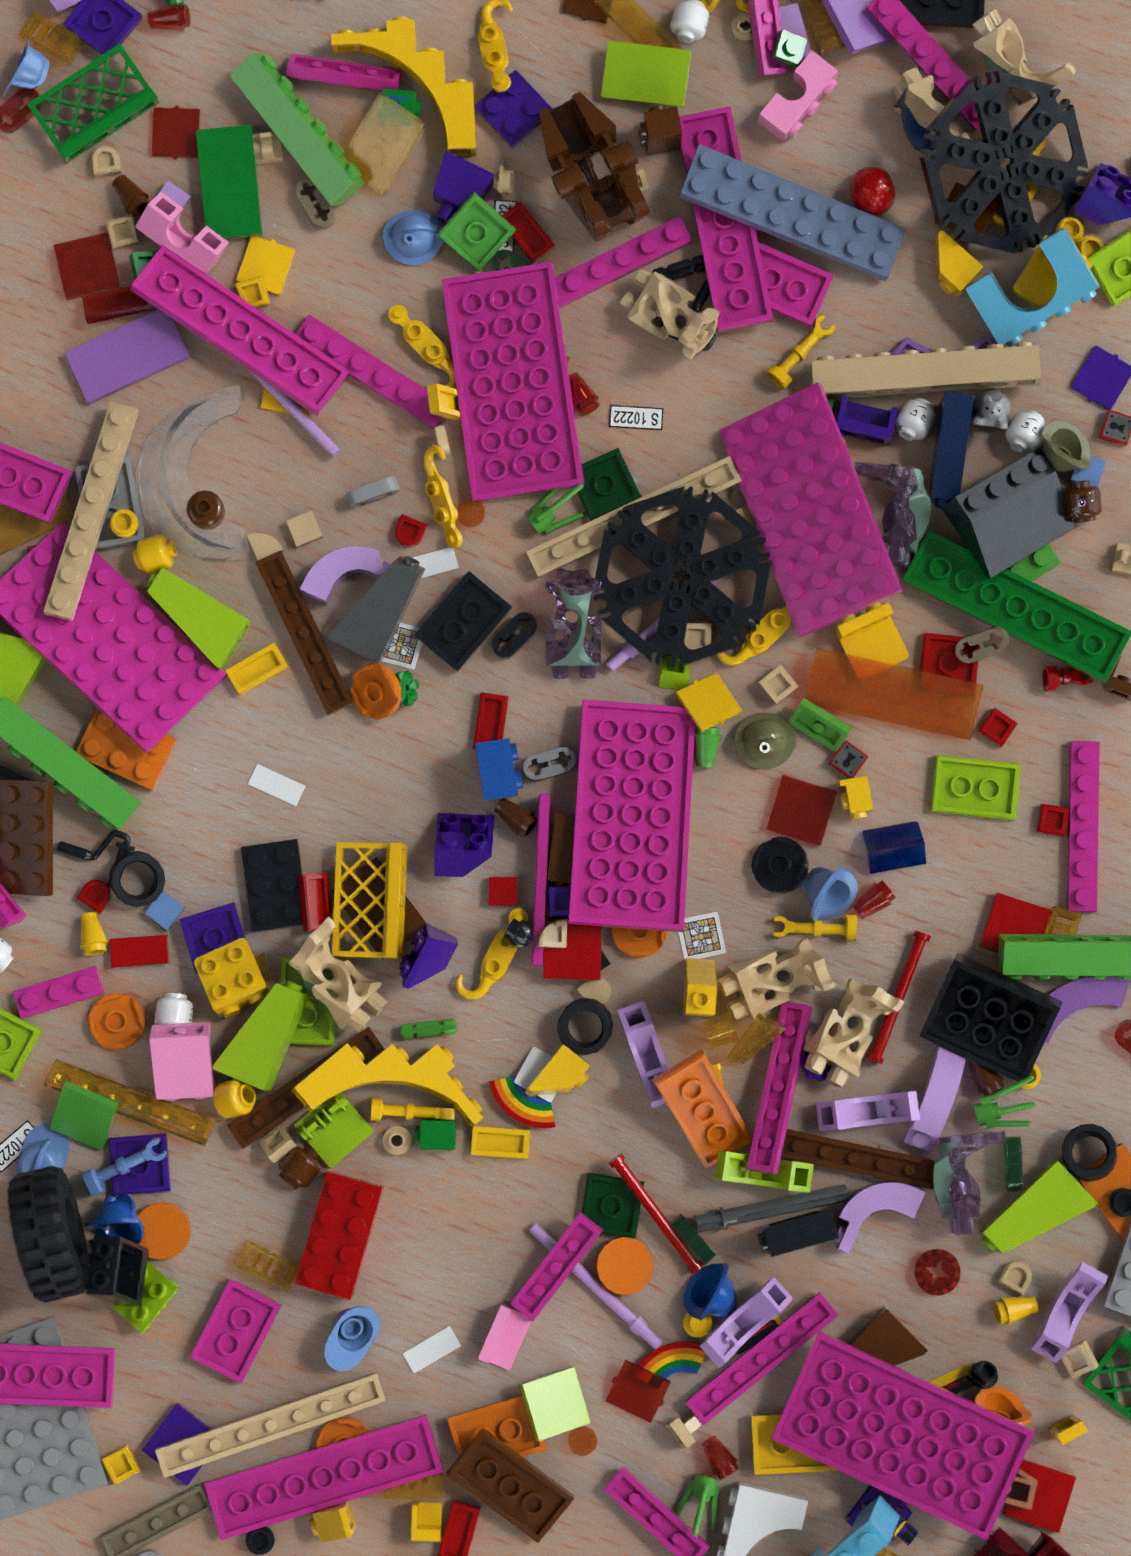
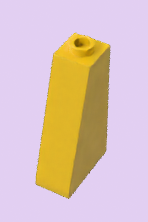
(699, 988)

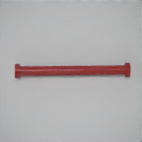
(900, 992)
(656, 1214)

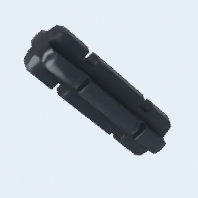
(682, 268)

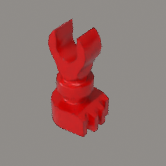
(1053, 677)

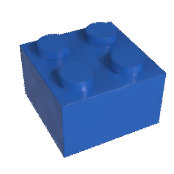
(497, 768)

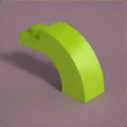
(790, 1175)

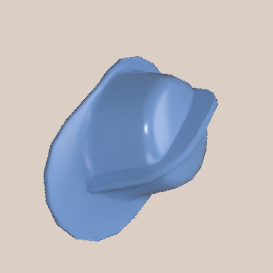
(31, 69)
(43, 1149)
(351, 1337)

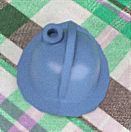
(412, 237)
(829, 892)

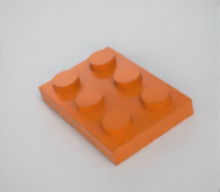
(114, 751)
(504, 1420)

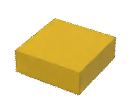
(253, 291)
(121, 1464)

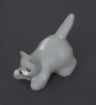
(991, 409)

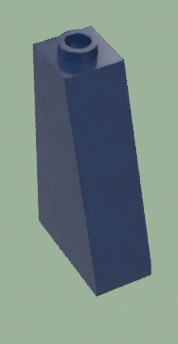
(950, 447)

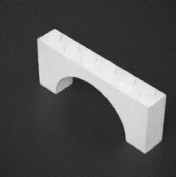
(756, 1514)

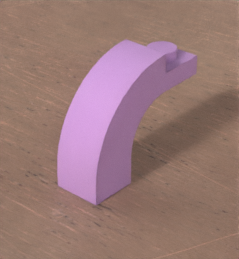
(338, 565)
(644, 1047)
(936, 1099)
(867, 1110)
(873, 1198)
(1066, 1311)
(745, 1321)

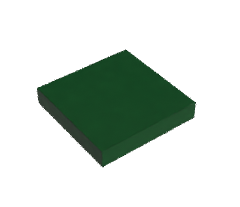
(606, 485)
(611, 1205)

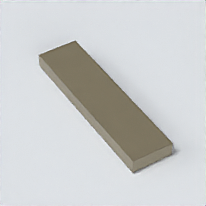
(157, 1522)

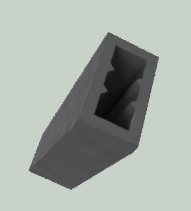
(377, 615)

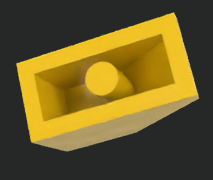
(954, 265)
(560, 1074)
(333, 1522)

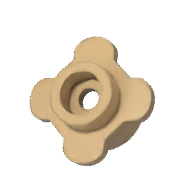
(504, 181)

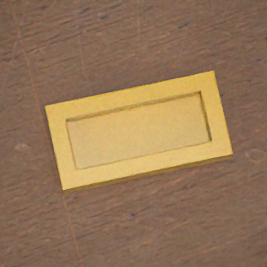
(443, 401)
(257, 669)
(500, 1142)
(1068, 1430)

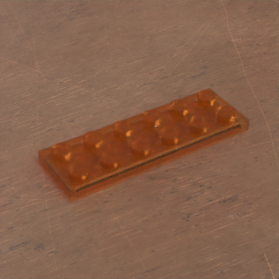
(893, 693)

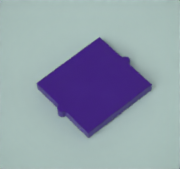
(1102, 378)

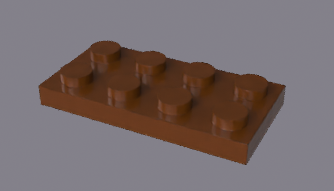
(26, 836)
(510, 1485)

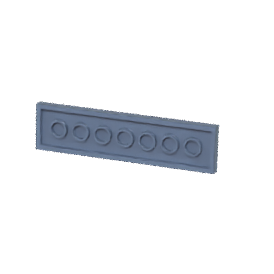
(792, 212)

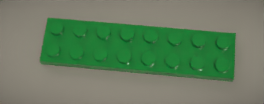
(1019, 607)

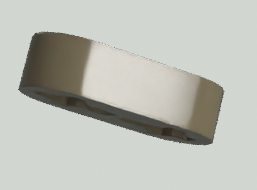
(310, 207)
(980, 638)

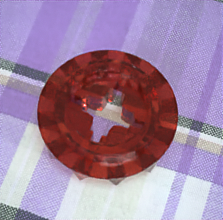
(941, 1285)

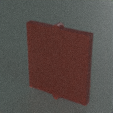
(175, 132)
(638, 1391)

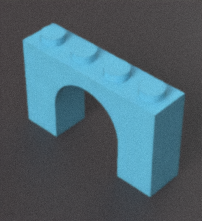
(1073, 283)
(869, 1533)

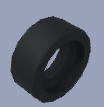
(146, 898)
(580, 1047)
(1095, 1131)

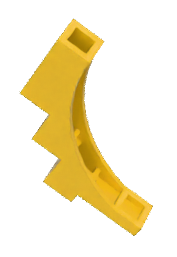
(427, 68)
(428, 1073)

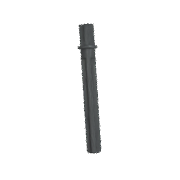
(771, 1208)

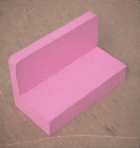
(505, 1337)

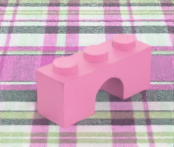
(784, 116)
(162, 225)

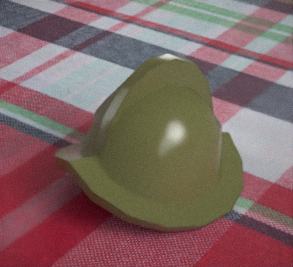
(1065, 446)
(764, 740)

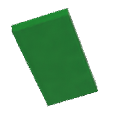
(229, 181)

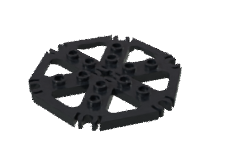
(985, 158)
(702, 593)

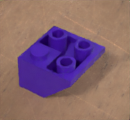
(1106, 196)
(462, 843)
(428, 957)

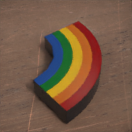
(521, 1107)
(674, 1358)

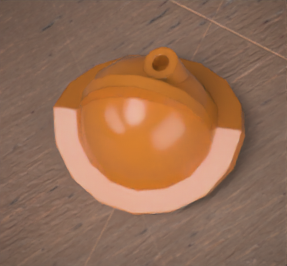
(1004, 1403)

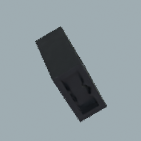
(798, 1232)
(117, 1284)

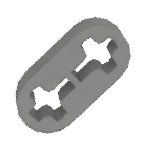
(372, 492)
(547, 757)

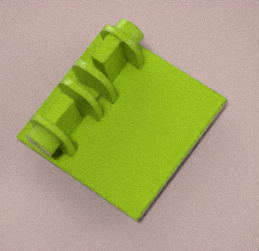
(334, 1129)
(156, 1294)

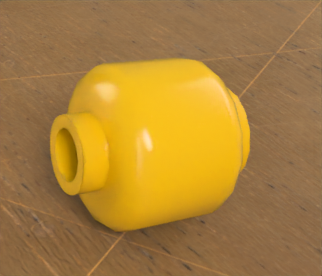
(154, 553)
(233, 1098)

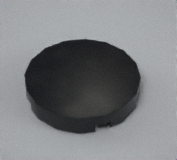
(780, 865)

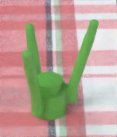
(542, 517)
(989, 1113)
(704, 1489)

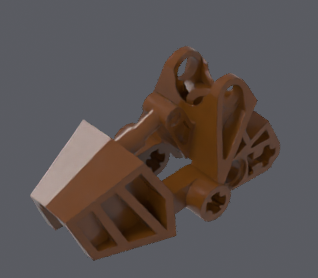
(570, 136)

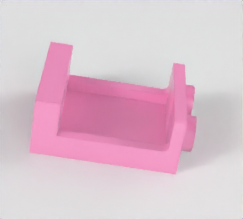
(182, 1061)

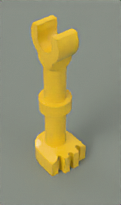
(778, 374)
(848, 929)
(409, 1111)

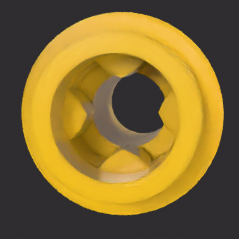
(92, 937)
(1012, 1309)

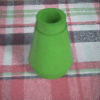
(706, 746)

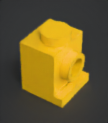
(856, 797)

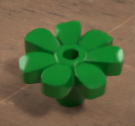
(407, 685)

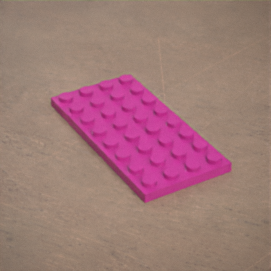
(512, 382)
(810, 510)
(115, 649)
(632, 816)
(903, 1435)

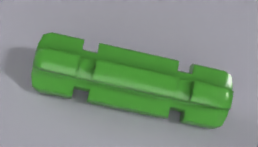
(428, 1028)

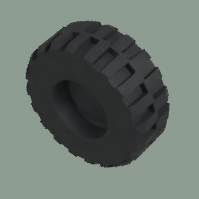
(48, 1233)

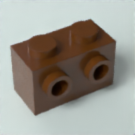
(660, 130)

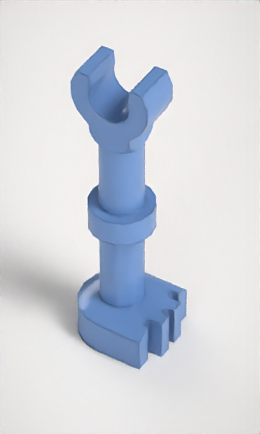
(122, 1165)

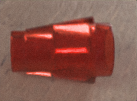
(170, 17)
(584, 398)
(874, 899)
(719, 1458)

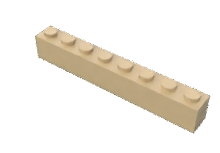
(928, 372)

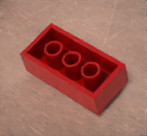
(339, 1235)

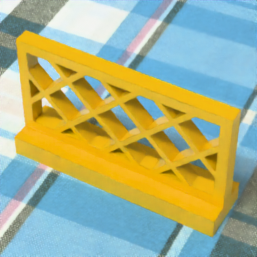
(393, 900)

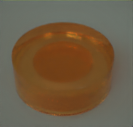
(470, 512)
(582, 1440)

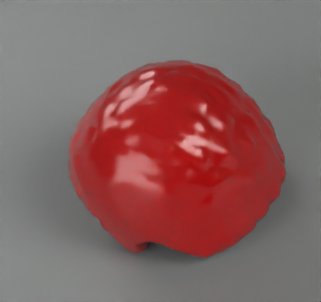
(873, 190)

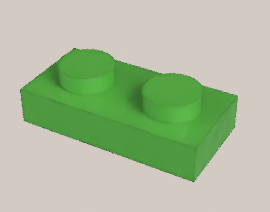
(1036, 563)
(820, 725)

